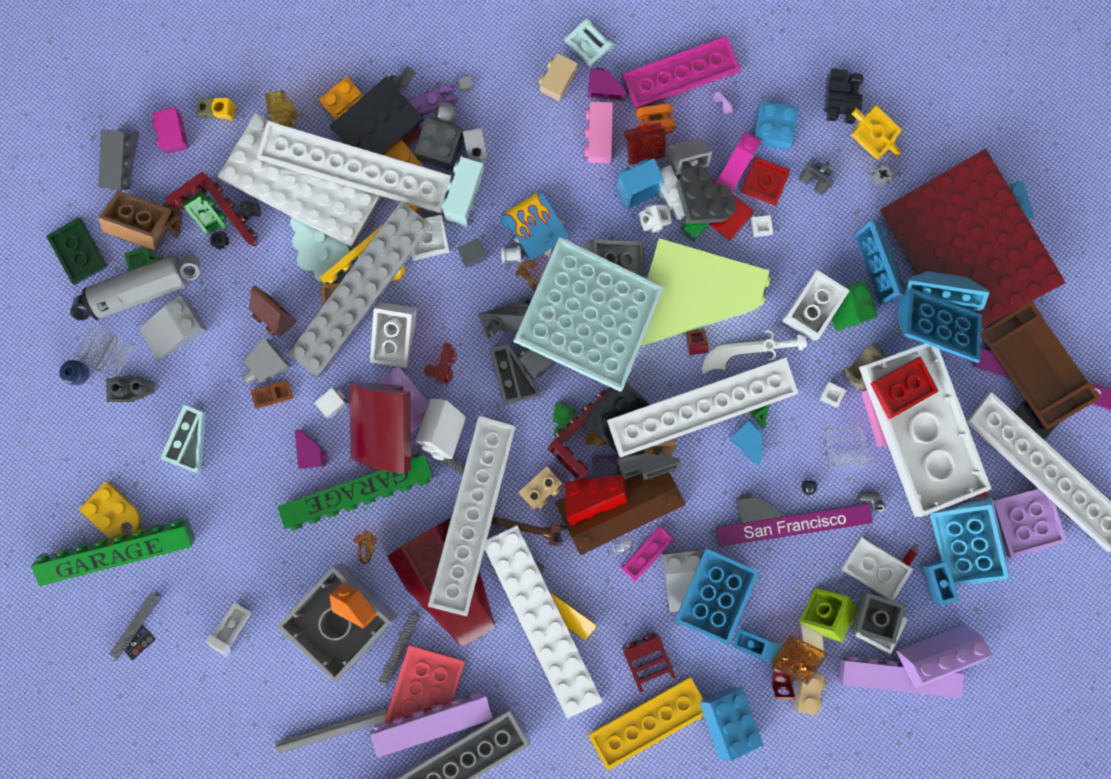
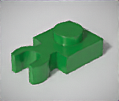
(562, 415)

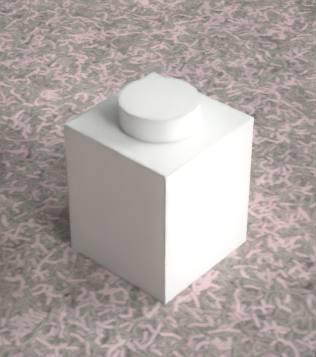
(331, 402)

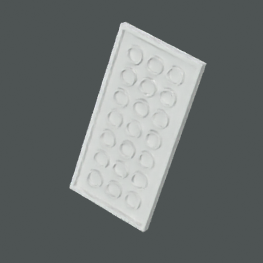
(310, 199)

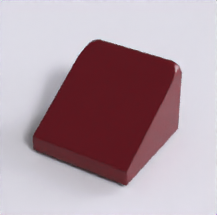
(697, 342)

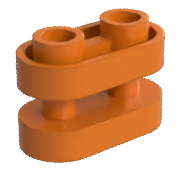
(657, 111)

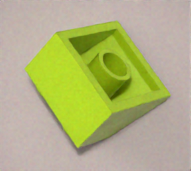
(828, 614)

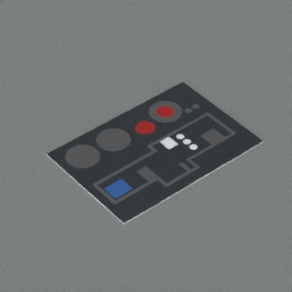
(139, 643)

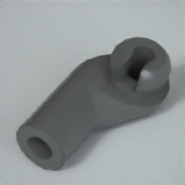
(401, 81)
(874, 499)

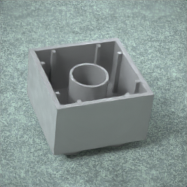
(327, 637)

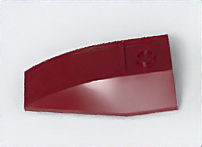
(417, 567)

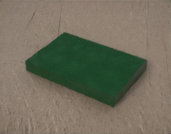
(76, 251)

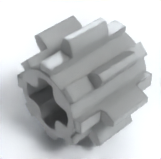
(886, 179)

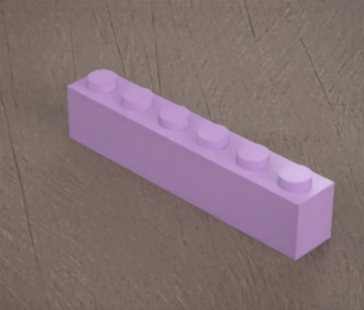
(894, 677)
(430, 724)

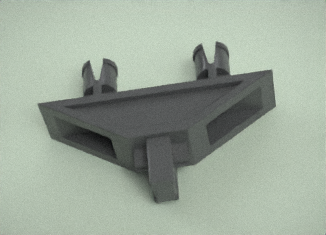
(504, 317)

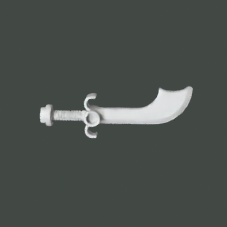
(720, 355)

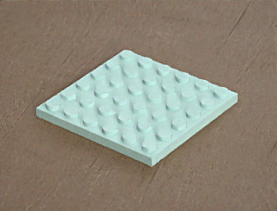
(589, 314)

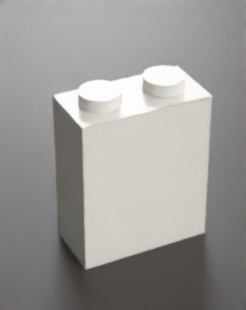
(440, 429)

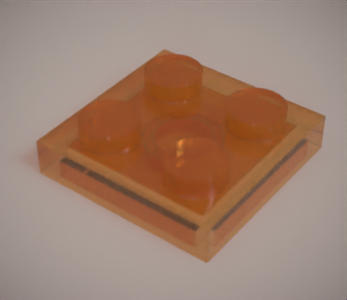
(799, 659)

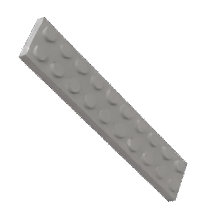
(360, 289)

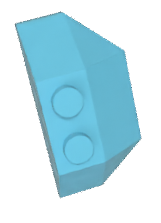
(950, 288)

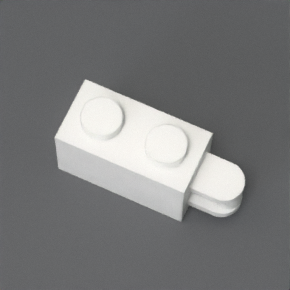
(669, 193)

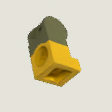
(216, 108)

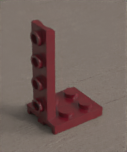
(203, 182)
(565, 454)

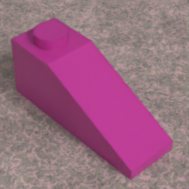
(738, 161)

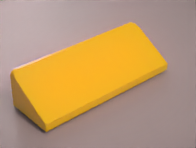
(574, 619)

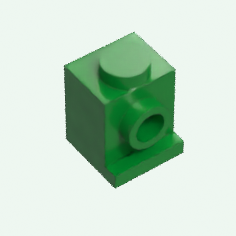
(693, 231)

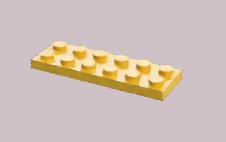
(647, 723)

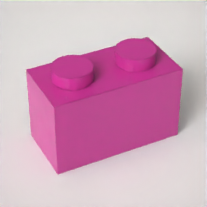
(170, 130)

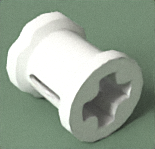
(511, 254)

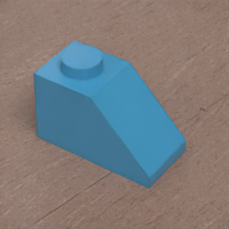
(749, 441)
(756, 645)

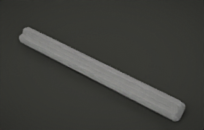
(330, 731)

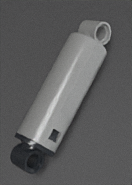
(135, 287)

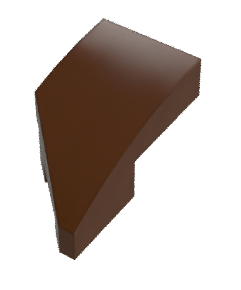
(175, 219)

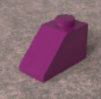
(604, 85)
(309, 452)

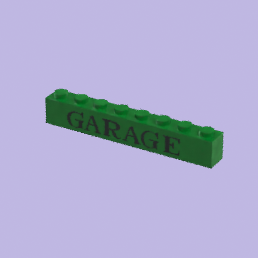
(351, 493)
(113, 552)

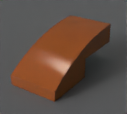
(271, 394)

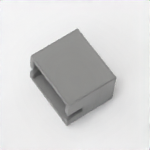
(465, 84)

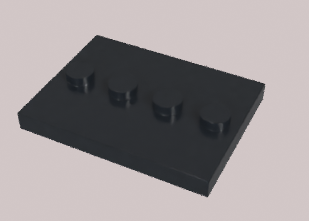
(377, 119)

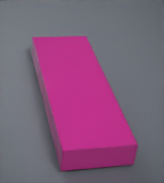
(647, 553)

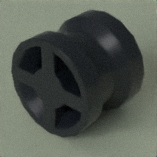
(250, 209)

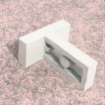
(228, 629)

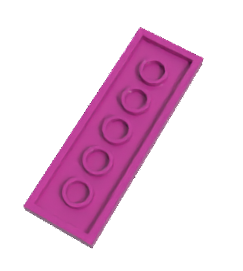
(681, 72)

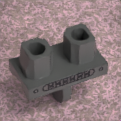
(824, 183)

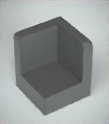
(471, 253)

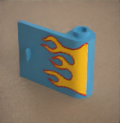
(534, 223)

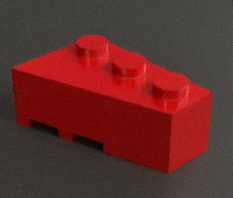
(593, 496)

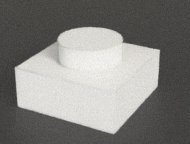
(761, 226)
(832, 394)

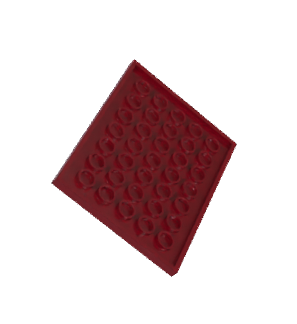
(975, 230)

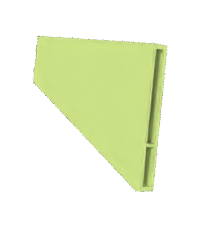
(700, 289)

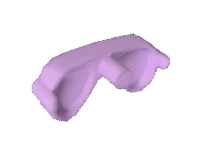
(727, 106)

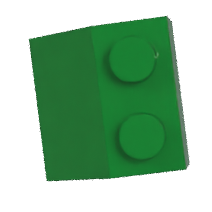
(855, 308)

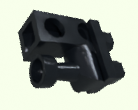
(838, 100)

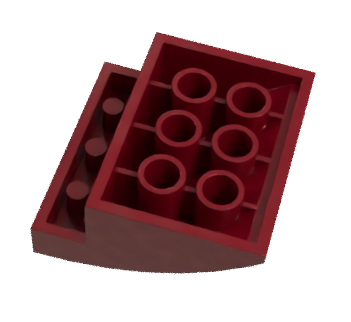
(380, 426)

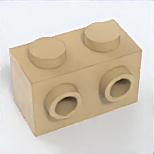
(557, 77)
(540, 488)
(808, 696)

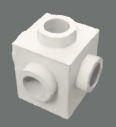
(655, 218)

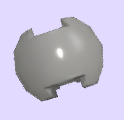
(445, 113)

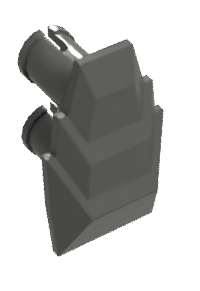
(128, 388)

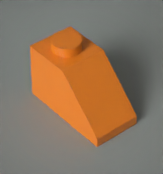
(351, 605)

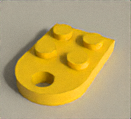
(111, 511)

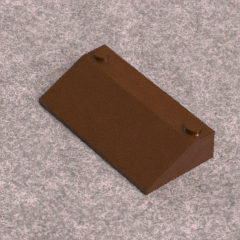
(1039, 365)
(644, 503)

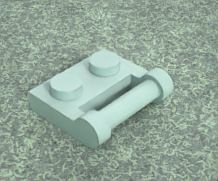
(584, 46)

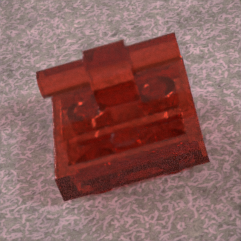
(645, 143)
(443, 373)

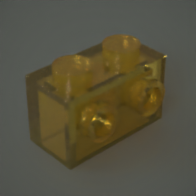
(281, 108)

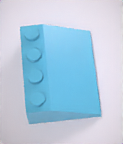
(971, 541)

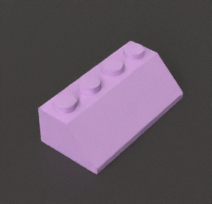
(943, 655)

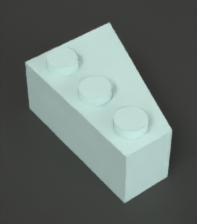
(462, 191)
(187, 440)

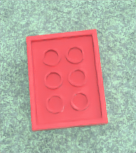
(423, 682)

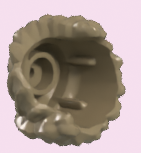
(871, 354)

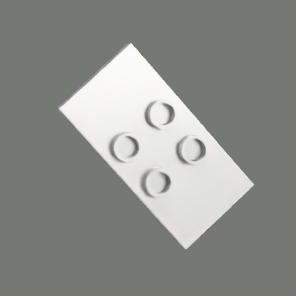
(929, 439)

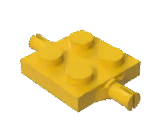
(876, 132)

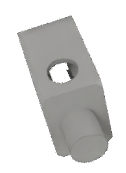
(475, 141)
(264, 363)

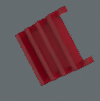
(637, 649)

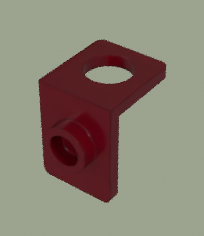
(782, 681)

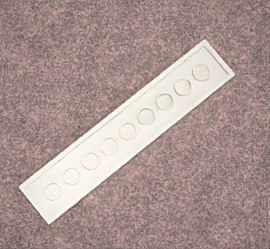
(353, 167)
(702, 407)
(1044, 467)
(471, 516)
(542, 621)

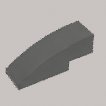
(648, 465)

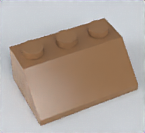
(135, 220)

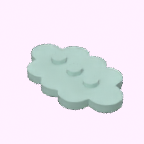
(316, 249)

